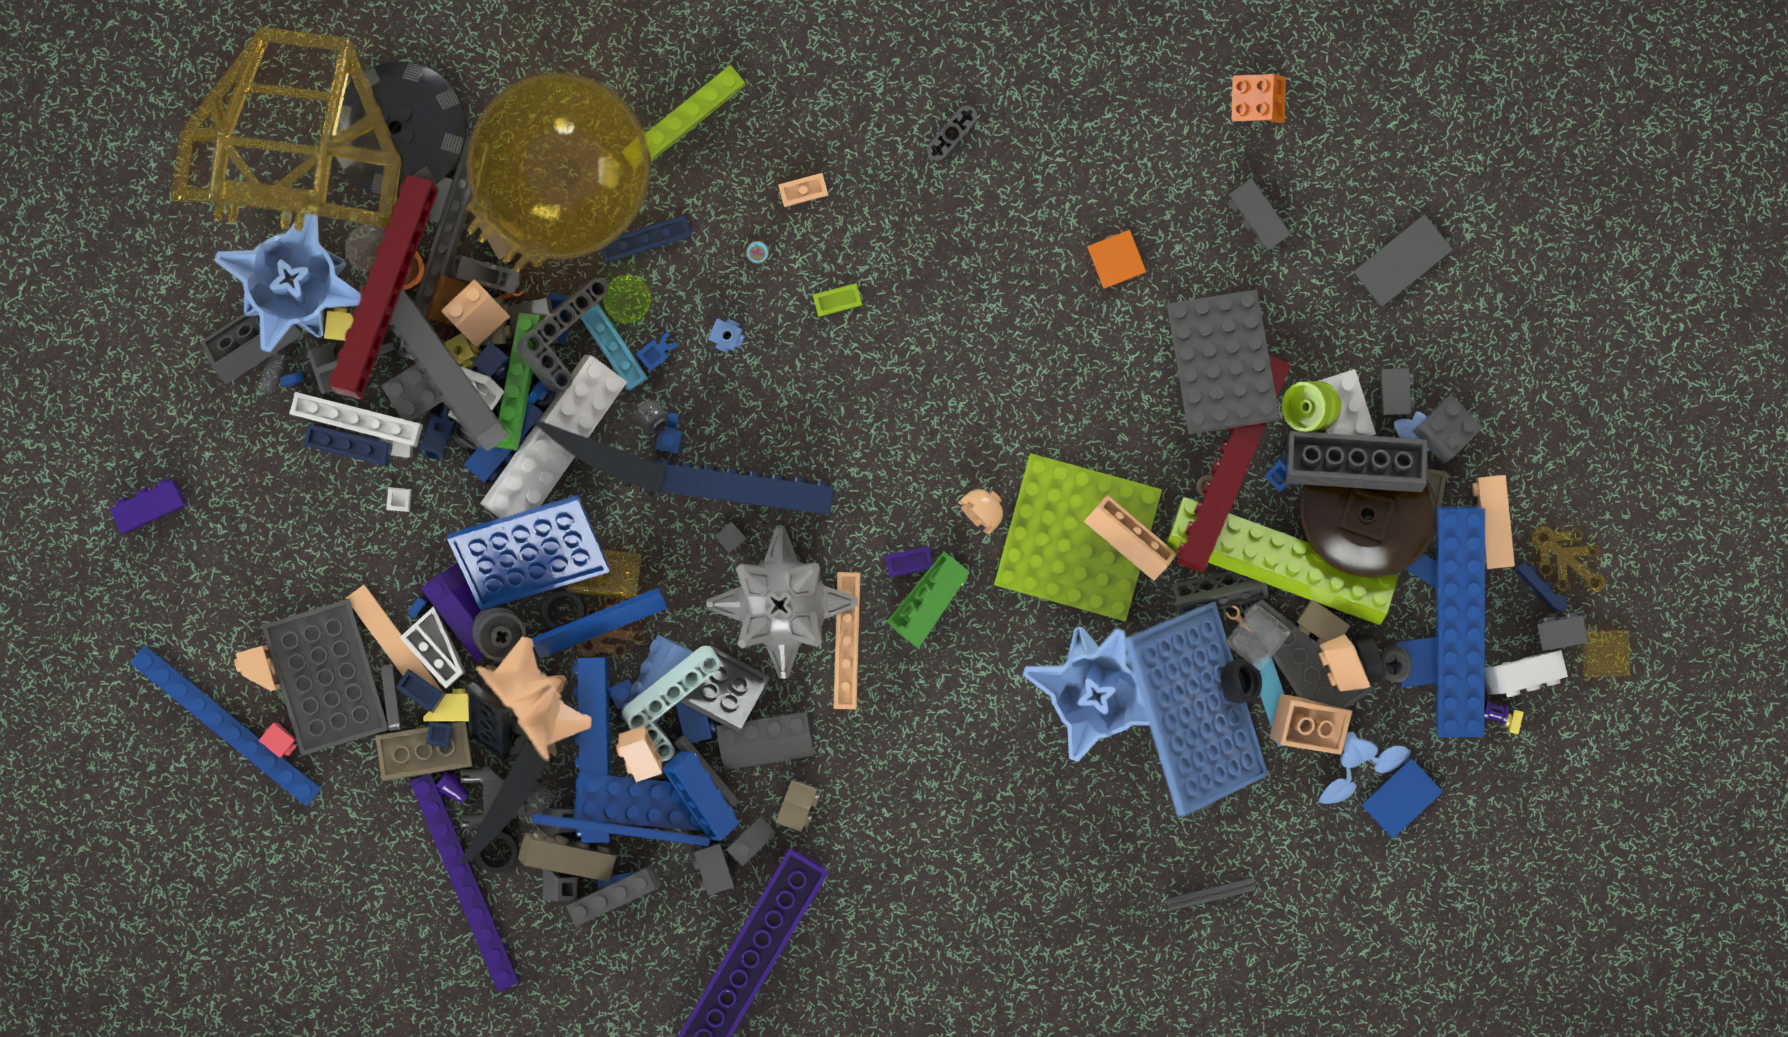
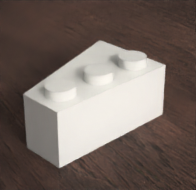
(434, 647)
(1525, 673)

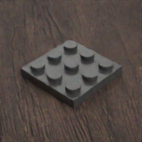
(729, 692)

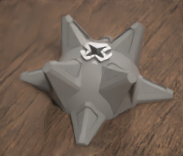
(804, 599)

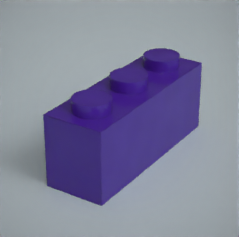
(147, 505)

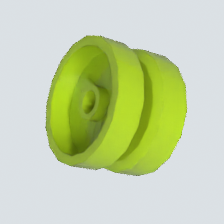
(1311, 406)

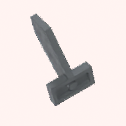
(324, 363)

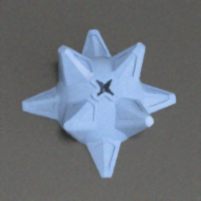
(267, 282)
(1092, 690)

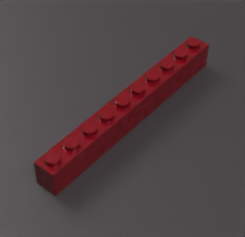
(383, 287)
(1224, 485)

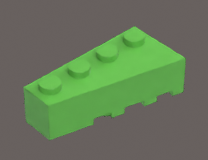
(928, 599)

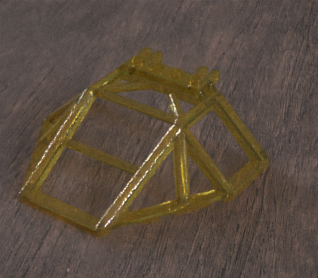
(331, 144)

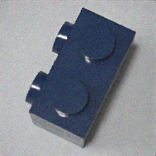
(492, 363)

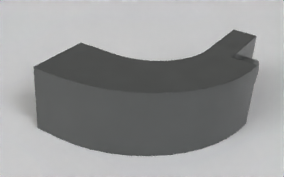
(485, 274)

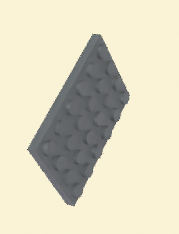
(1223, 362)
(325, 677)

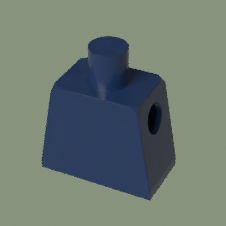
(436, 444)

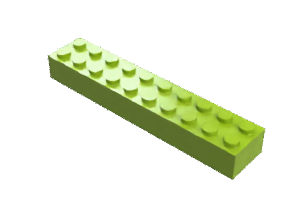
(1289, 565)

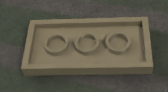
(408, 755)

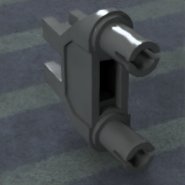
(491, 785)

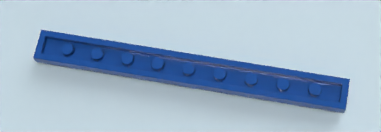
(225, 725)

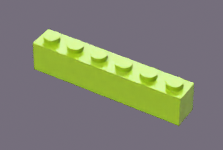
(693, 111)

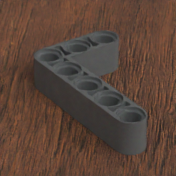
(556, 328)

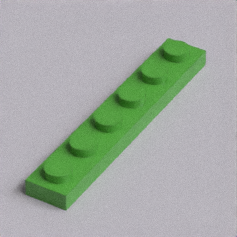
(517, 386)

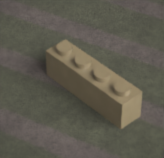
(567, 856)

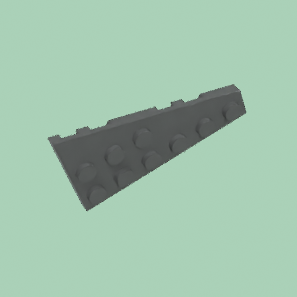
(1303, 668)

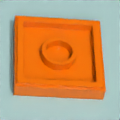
(1116, 259)

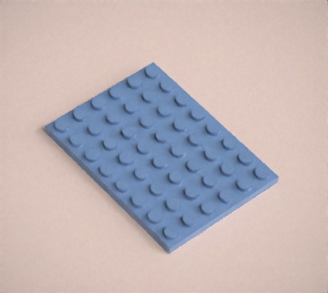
(1198, 732)

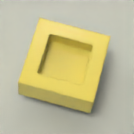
(1514, 721)

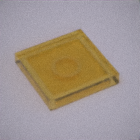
(1606, 654)

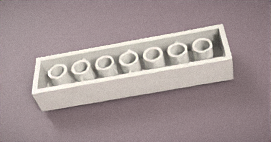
(540, 459)

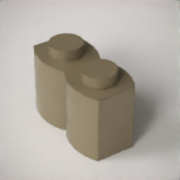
(797, 805)

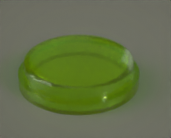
(627, 299)

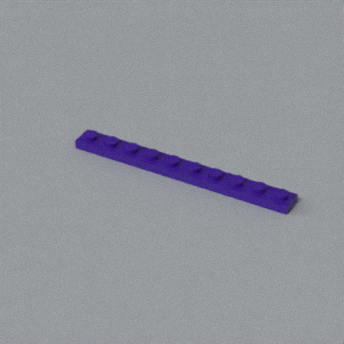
(464, 882)

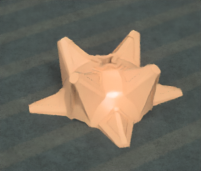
(535, 698)

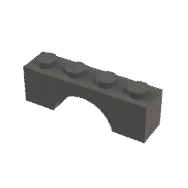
(559, 885)
(614, 895)

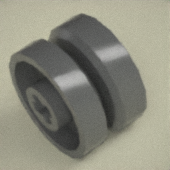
(490, 622)

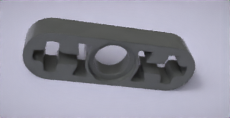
(935, 142)
(391, 697)

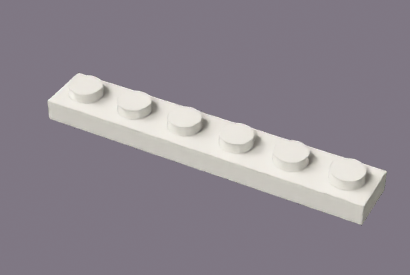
(356, 419)

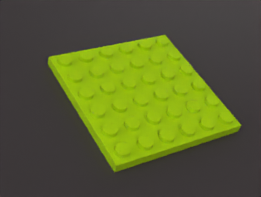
(1057, 553)

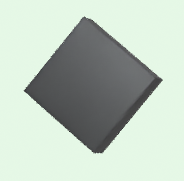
(730, 537)

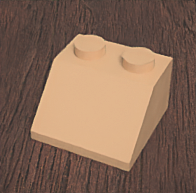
(475, 313)
(1343, 664)
(258, 667)

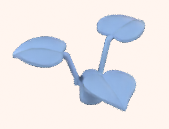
(1355, 753)

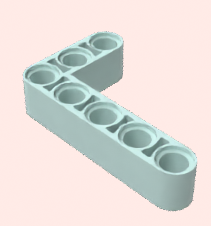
(667, 699)

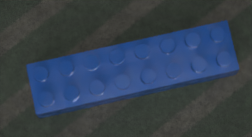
(595, 741)

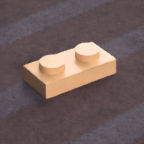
(803, 190)

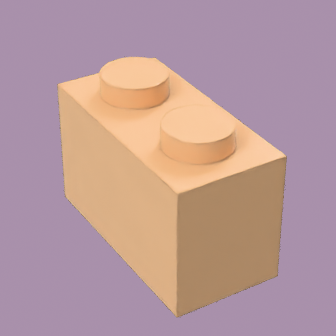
(639, 754)

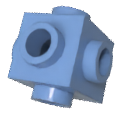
(718, 331)

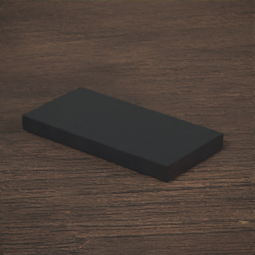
(488, 721)

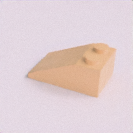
(1310, 724)

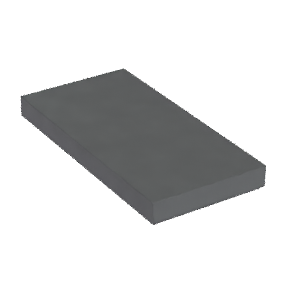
(1402, 260)

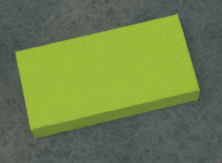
(837, 300)

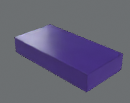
(909, 562)

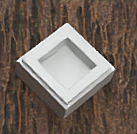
(399, 499)

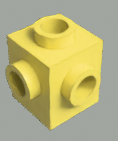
(463, 351)

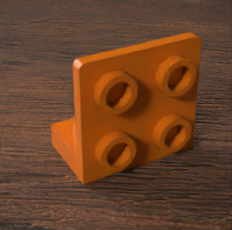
(1258, 98)

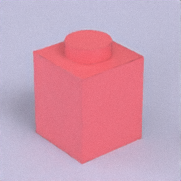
(279, 740)

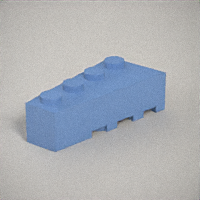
(662, 658)

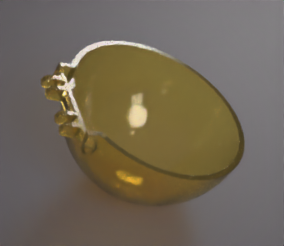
(557, 168)

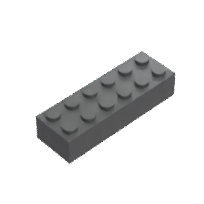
(1356, 461)

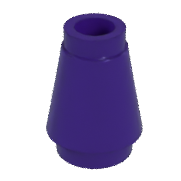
(451, 786)

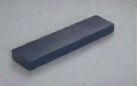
(647, 239)
(348, 444)

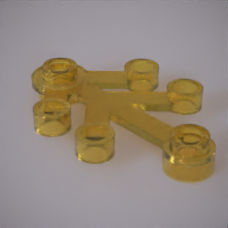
(1565, 556)

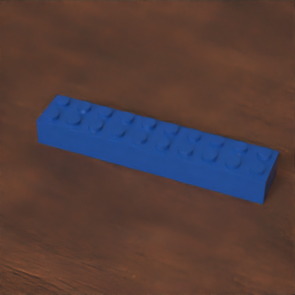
(1460, 621)

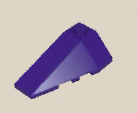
(456, 605)

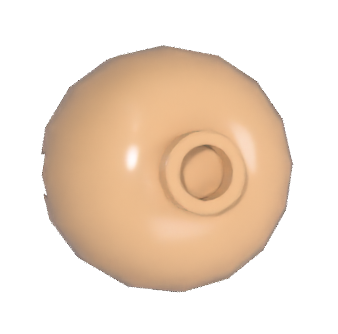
(983, 509)

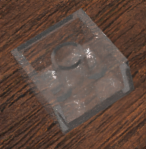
(1258, 637)

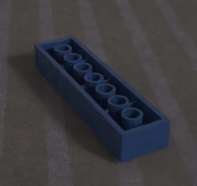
(747, 488)

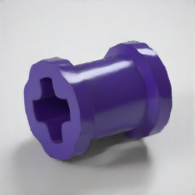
(1496, 711)

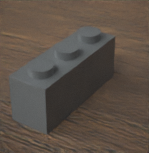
(1258, 215)

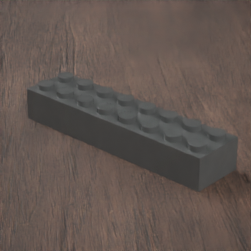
(445, 374)

